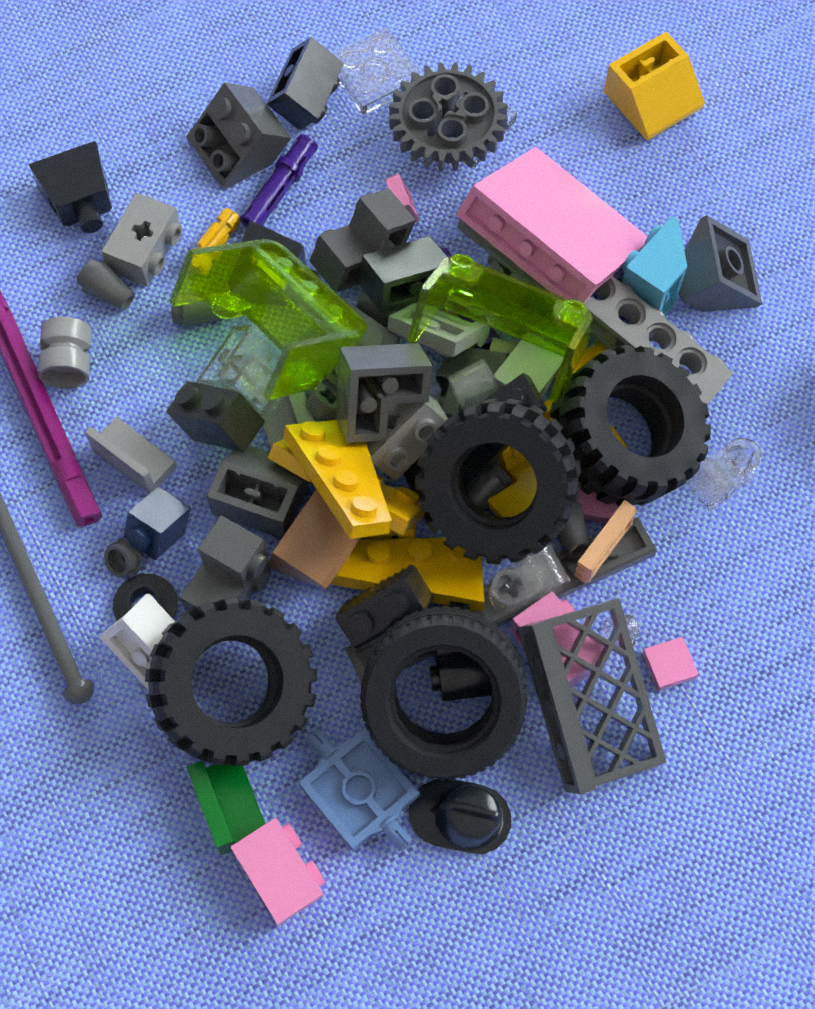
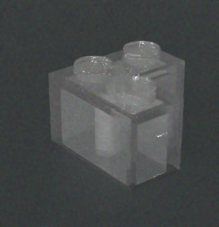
(244, 365)

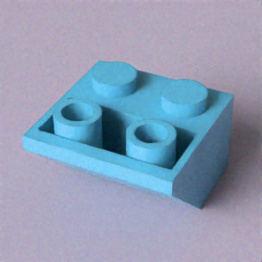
(659, 267)

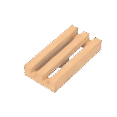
(605, 542)

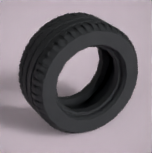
(432, 752)

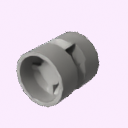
(64, 352)

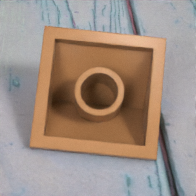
(313, 545)

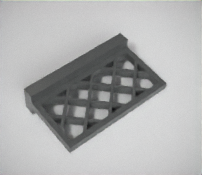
(563, 715)

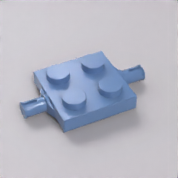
(358, 790)

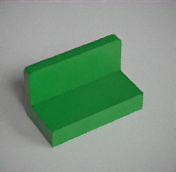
(226, 802)

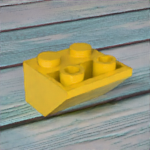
(654, 86)

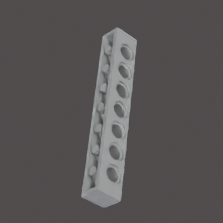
(647, 325)

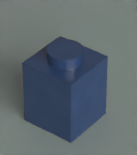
(156, 523)

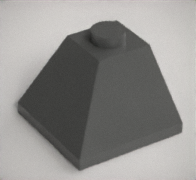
(719, 269)

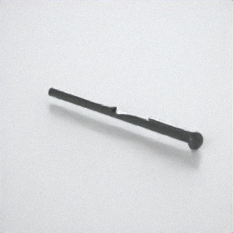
(78, 690)

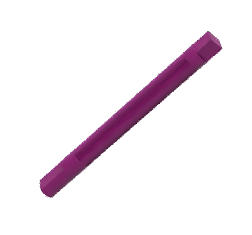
(46, 422)

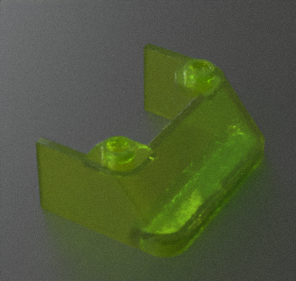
(281, 299)
(509, 307)

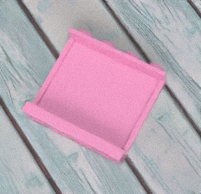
(551, 225)

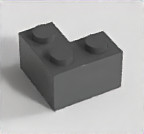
(375, 225)
(372, 380)
(231, 568)

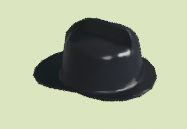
(460, 816)

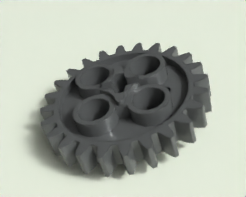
(443, 107)

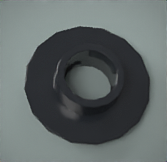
(141, 585)

